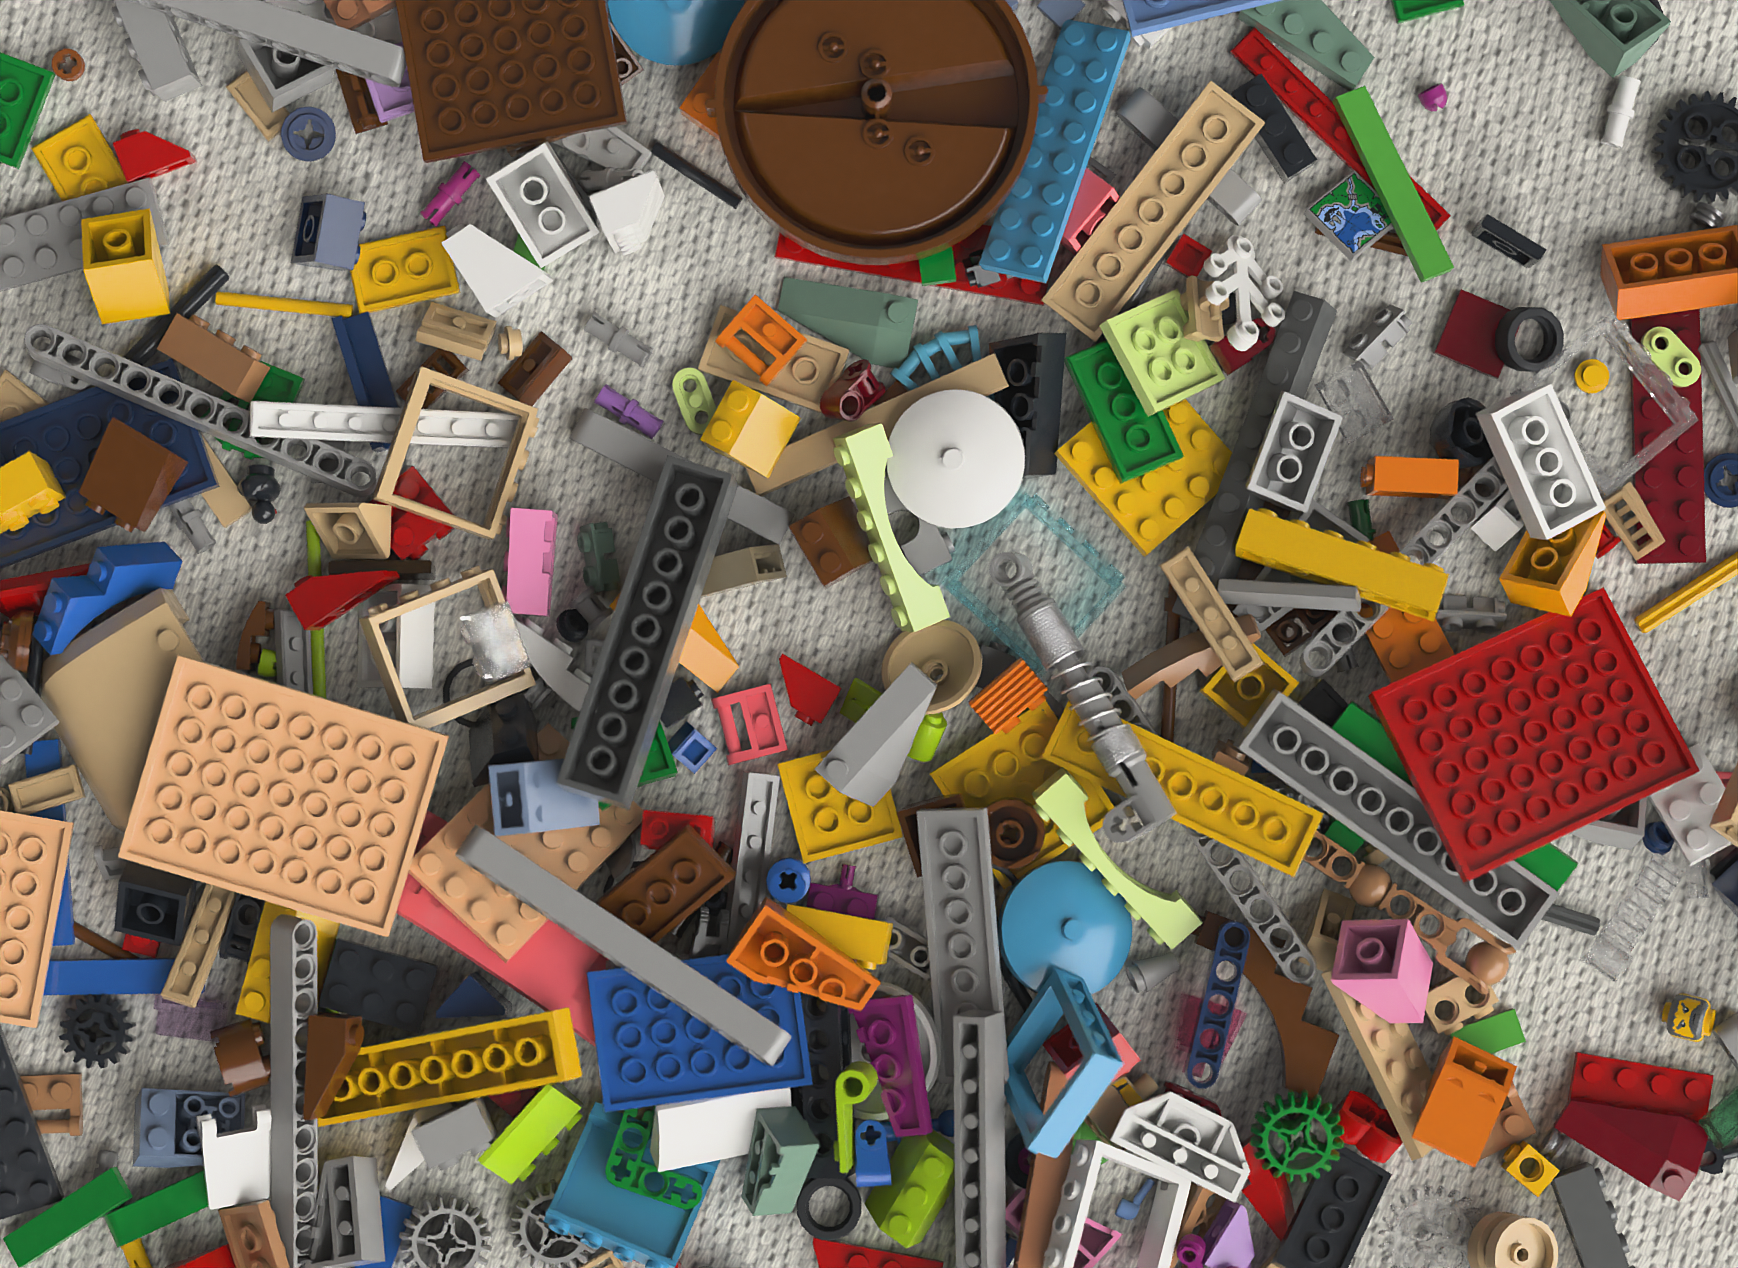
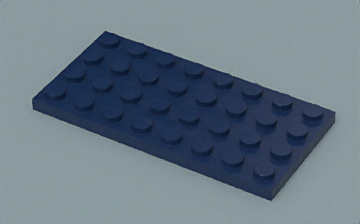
(68, 439)

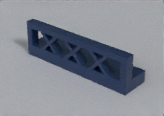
(365, 364)

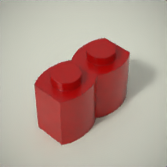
(1367, 1127)

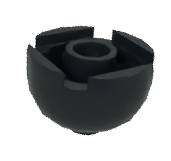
(1459, 435)

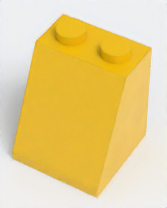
(124, 266)

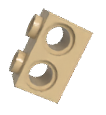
(1453, 990)

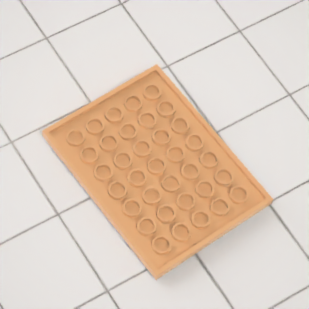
(283, 795)

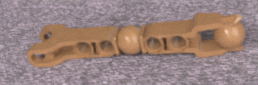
(1372, 887)

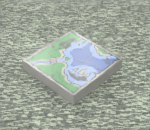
(1350, 216)

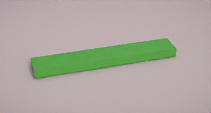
(1393, 184)

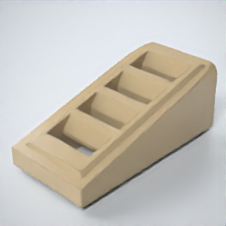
(1641, 513)

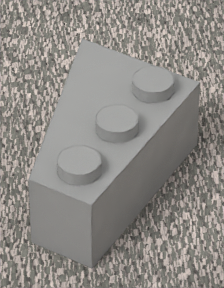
(349, 1215)

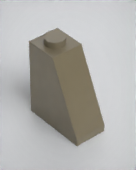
(744, 569)

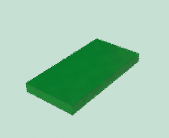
(1129, 437)

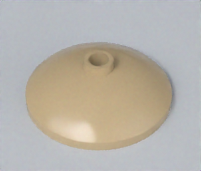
(937, 650)

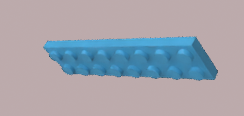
(1067, 125)

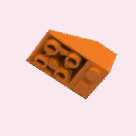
(1463, 1101)

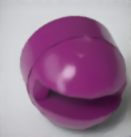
(1433, 97)

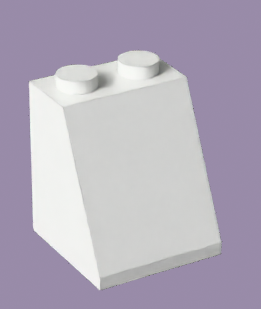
(492, 270)

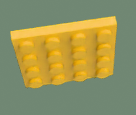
(1160, 500)
(1014, 768)

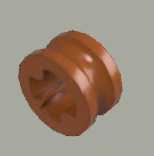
(76, 71)

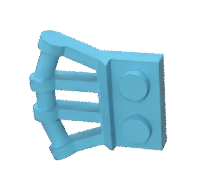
(942, 342)

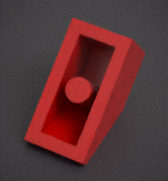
(149, 156)
(808, 691)

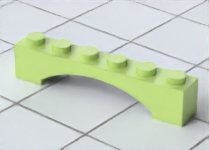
(864, 459)
(1167, 914)

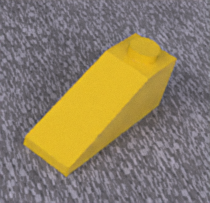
(855, 936)

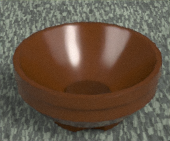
(17, 639)

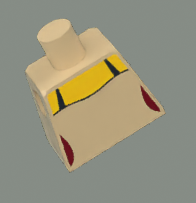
(1112, 1103)

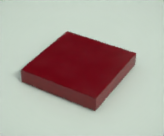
(1470, 334)

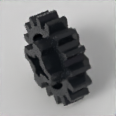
(100, 1016)

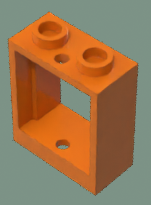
(1410, 477)

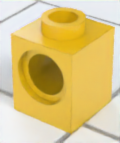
(1539, 1178)

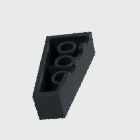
(1034, 395)

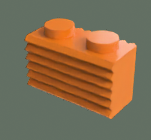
(1009, 696)

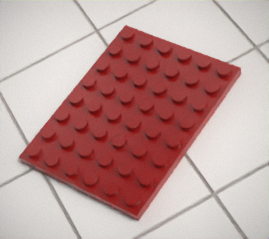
(1533, 735)

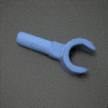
(1128, 1209)

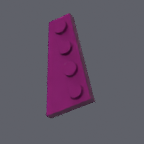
(893, 1045)

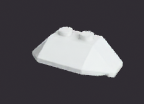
(1185, 1142)

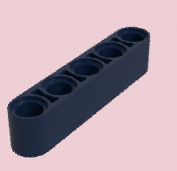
(1218, 1021)

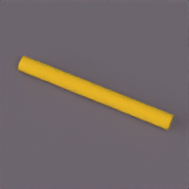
(284, 304)

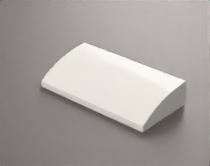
(708, 1128)

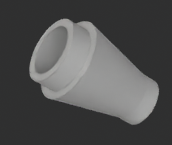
(1151, 971)

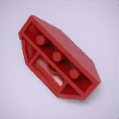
(30, 590)

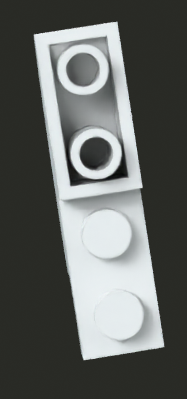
(553, 664)

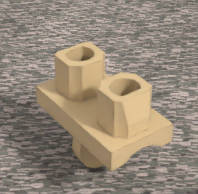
(1204, 317)

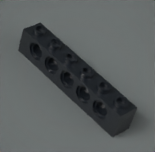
(835, 1057)

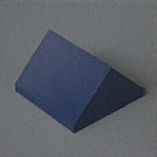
(474, 998)

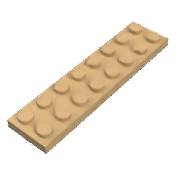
(1153, 210)

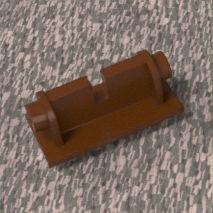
(359, 102)

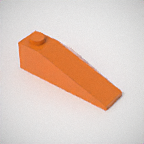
(792, 955)

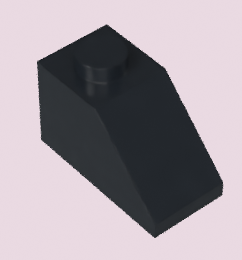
(681, 702)

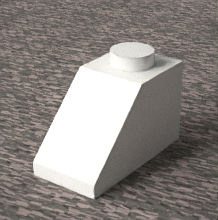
(1499, 522)

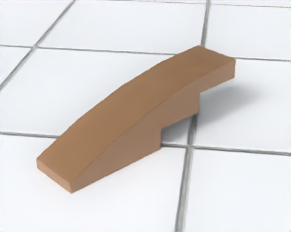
(1179, 660)

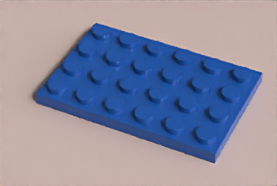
(663, 1055)

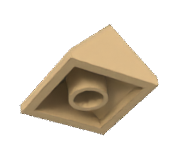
(353, 529)

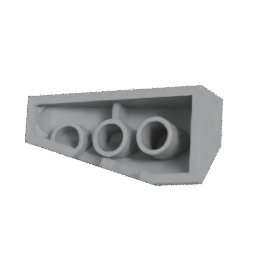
(1319, 519)
(875, 748)

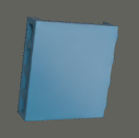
(613, 1216)

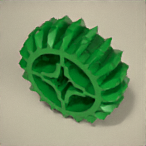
(1308, 1110)

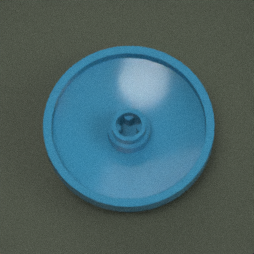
(674, 29)
(1066, 922)

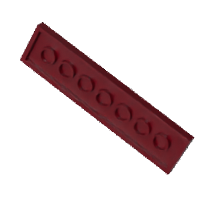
(1673, 479)

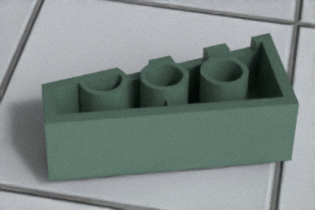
(1314, 36)

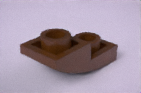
(258, 624)
(1298, 627)

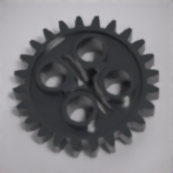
(1703, 177)

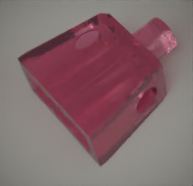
(1185, 1024)

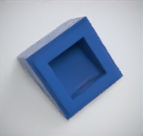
(690, 747)

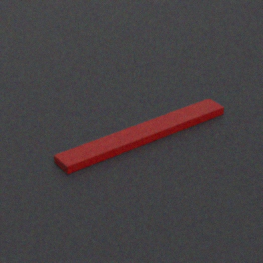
(1312, 107)

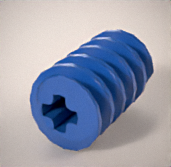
(788, 893)

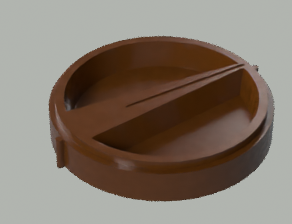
(876, 120)

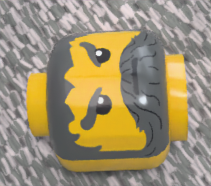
(1689, 1017)

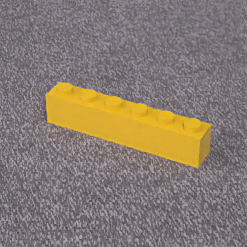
(1335, 561)

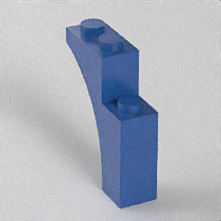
(112, 577)

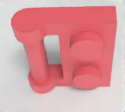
(761, 723)

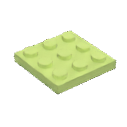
(1157, 356)

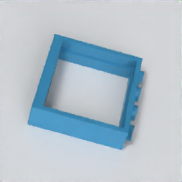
(1068, 996)

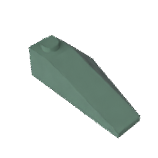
(1613, 30)
(864, 321)

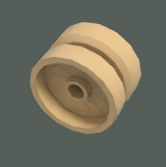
(1512, 1242)

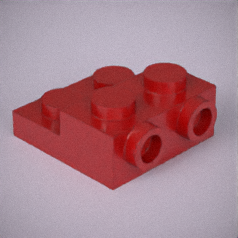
(410, 531)

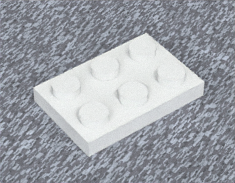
(1689, 808)

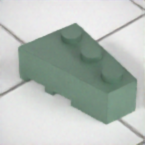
(777, 1160)

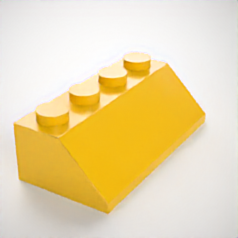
(255, 993)

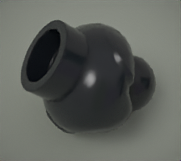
(260, 487)

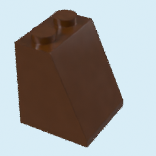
(130, 476)
(833, 541)

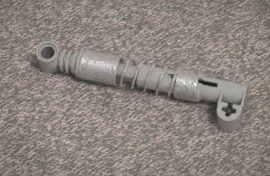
(1113, 741)

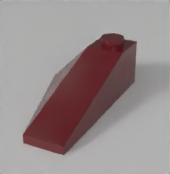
(1649, 1146)

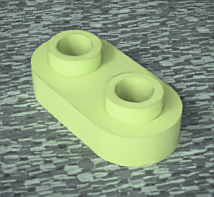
(1672, 356)
(693, 402)

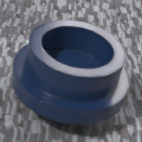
(1657, 838)

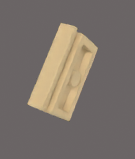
(456, 331)

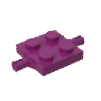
(843, 897)

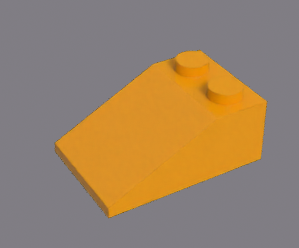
(1553, 571)

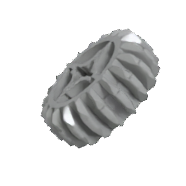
(450, 1211)
(540, 1252)

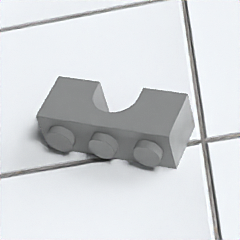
(929, 547)

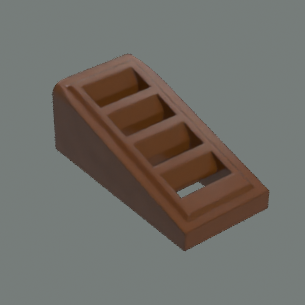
(432, 362)

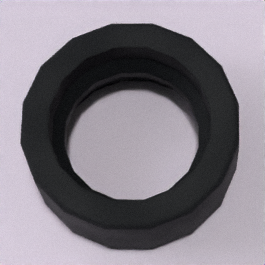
(1505, 338)
(829, 1232)

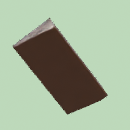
(535, 370)

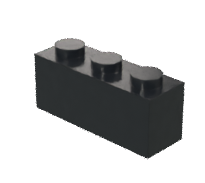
(1279, 135)

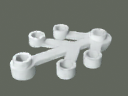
(1240, 254)

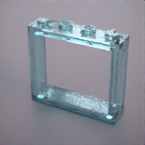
(1063, 532)

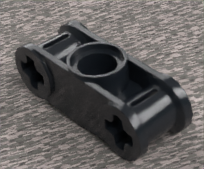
(239, 930)

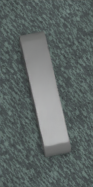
(1153, 125)

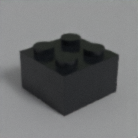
(154, 903)

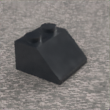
(502, 736)

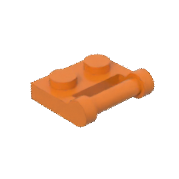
(768, 331)

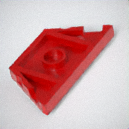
(847, 1255)

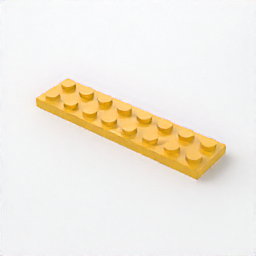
(1203, 795)

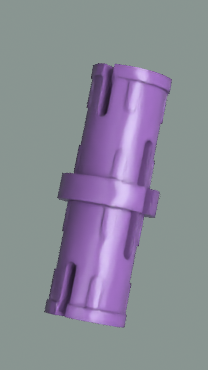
(628, 411)

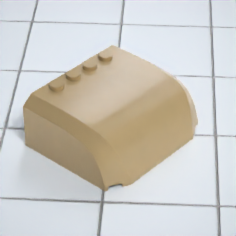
(112, 692)

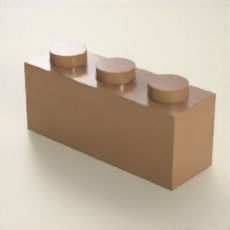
(214, 356)

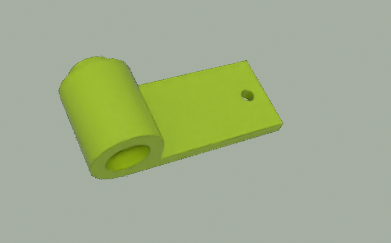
(928, 733)
(851, 1088)

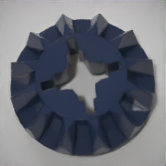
(319, 145)
(1714, 472)

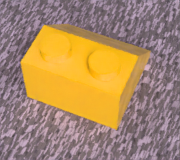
(750, 429)

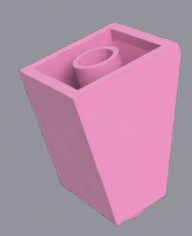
(1384, 968)

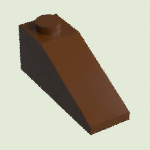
(331, 1051)

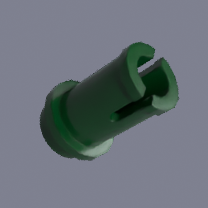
(1361, 518)

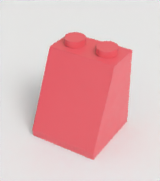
(1089, 209)

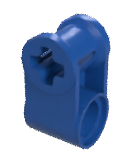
(872, 1162)

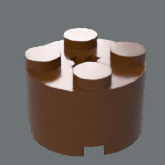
(1028, 840)
(242, 1057)

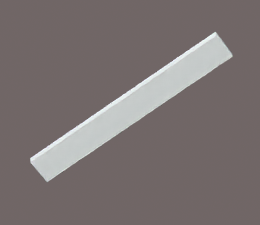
(379, 424)

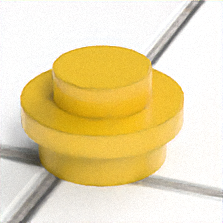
(1591, 376)

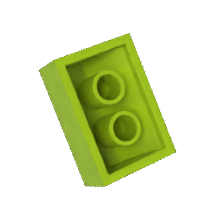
(532, 1133)
(918, 1189)

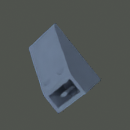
(531, 800)
(168, 1129)

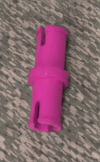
(450, 194)

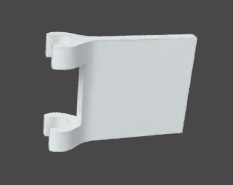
(237, 1161)

